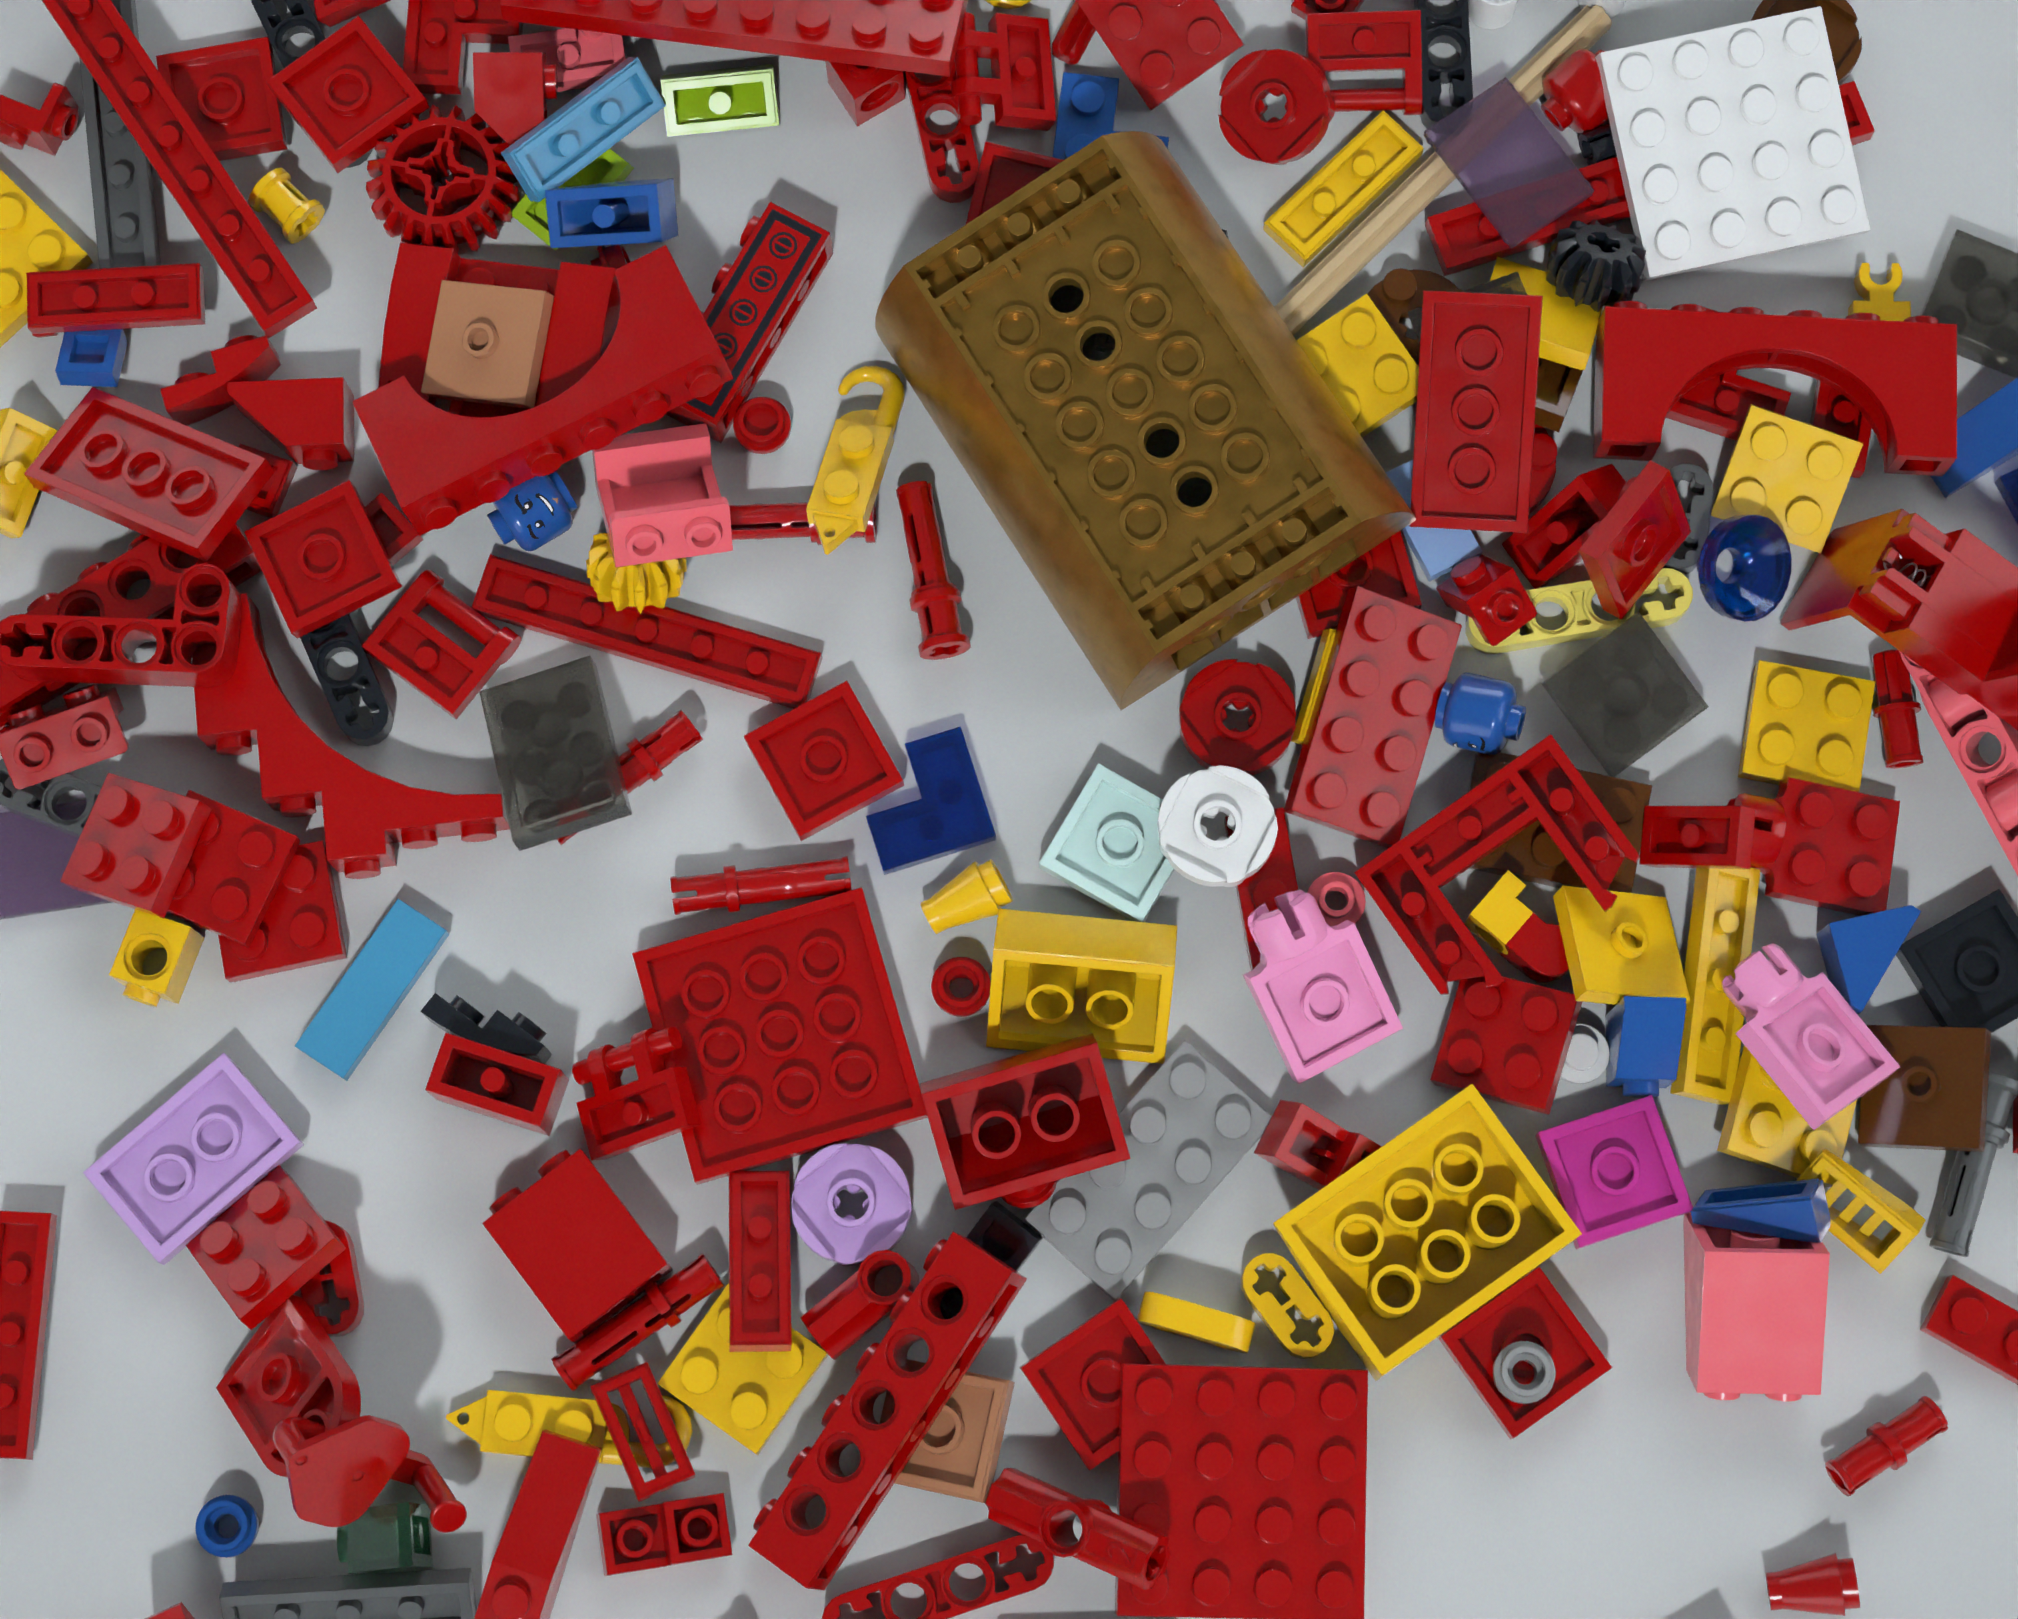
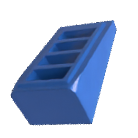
(1774, 1209)

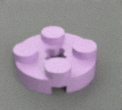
(856, 1169)

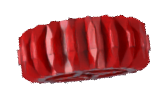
(403, 167)

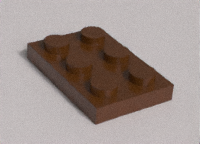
(1534, 855)

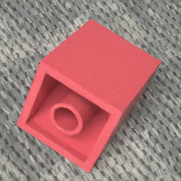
(1753, 1313)

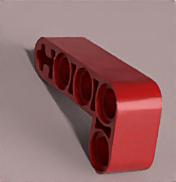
(120, 637)

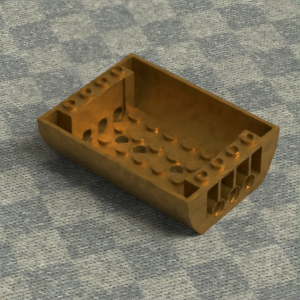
(1066, 436)

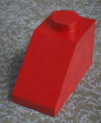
(301, 416)
(1561, 525)

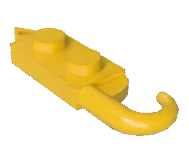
(855, 460)
(514, 1422)

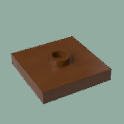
(1936, 1093)

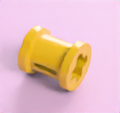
(286, 205)

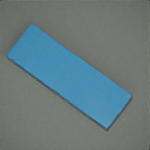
(583, 129)
(372, 989)

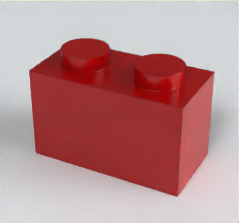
(497, 1084)

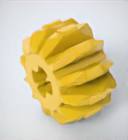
(632, 584)

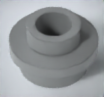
(1543, 1372)

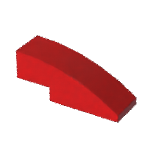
(1311, 1145)

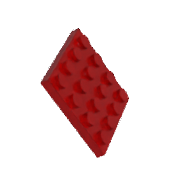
(783, 1034)
(1251, 1485)

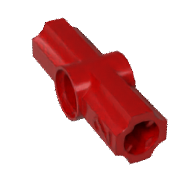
(1106, 1538)

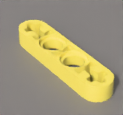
(1580, 619)

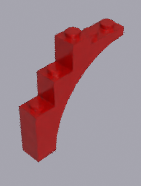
(300, 771)

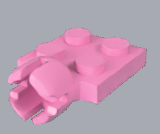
(1315, 986)
(1805, 1035)

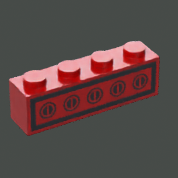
(756, 307)

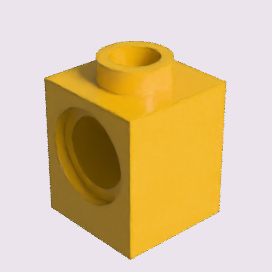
(148, 934)

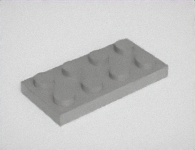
(1182, 1142)

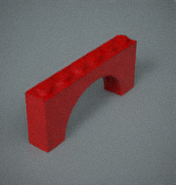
(1890, 370)
(456, 462)

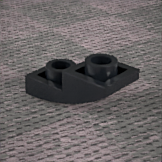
(513, 1036)

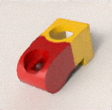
(1519, 932)

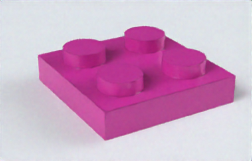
(1614, 1171)

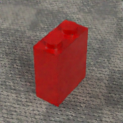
(575, 1244)

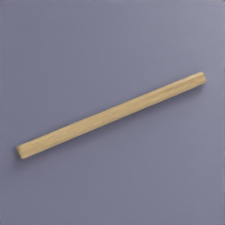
(1424, 184)

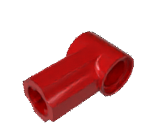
(855, 1305)

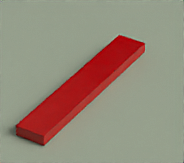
(654, 638)

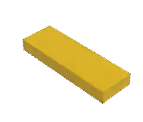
(1343, 188)

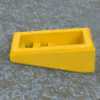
(1887, 1207)

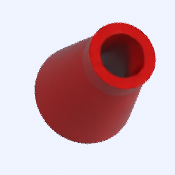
(1815, 1586)

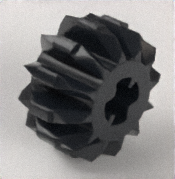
(1595, 264)

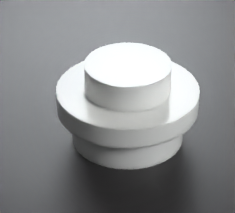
(1586, 1055)

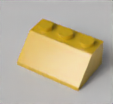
(1081, 977)

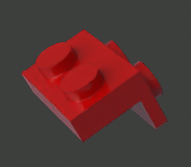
(62, 739)

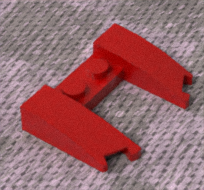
(579, 325)
(1531, 788)

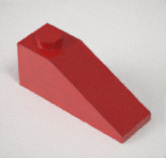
(540, 1530)

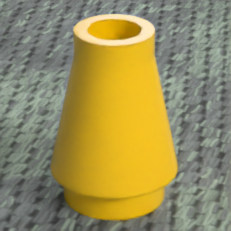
(968, 897)

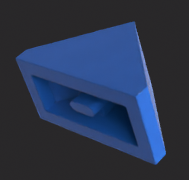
(1862, 949)

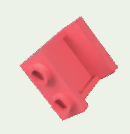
(661, 496)

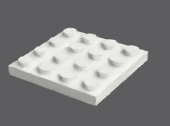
(1732, 143)

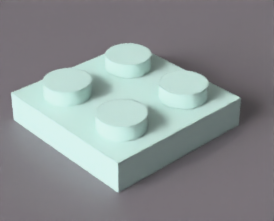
(1112, 846)

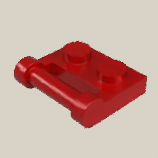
(1369, 44)
(431, 659)

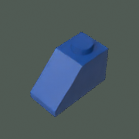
(612, 213)
(1644, 1044)

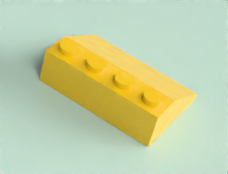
(1425, 1231)

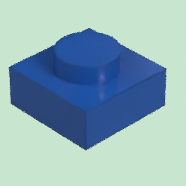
(91, 358)

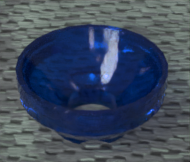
(1758, 572)

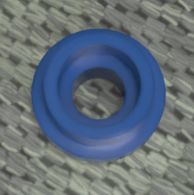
(208, 1526)

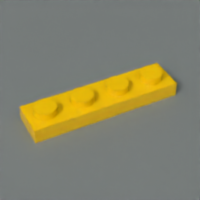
(1717, 943)

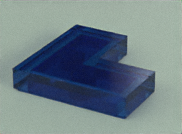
(946, 817)

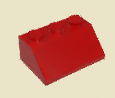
(1024, 1121)

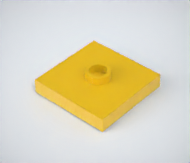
(1619, 950)

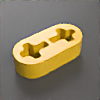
(1298, 1296)
(1196, 1322)

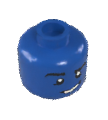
(534, 512)
(1479, 713)

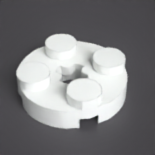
(1205, 794)

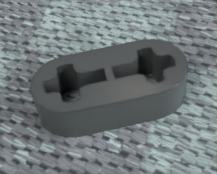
(1697, 514)

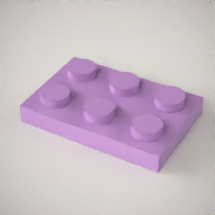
(193, 1158)

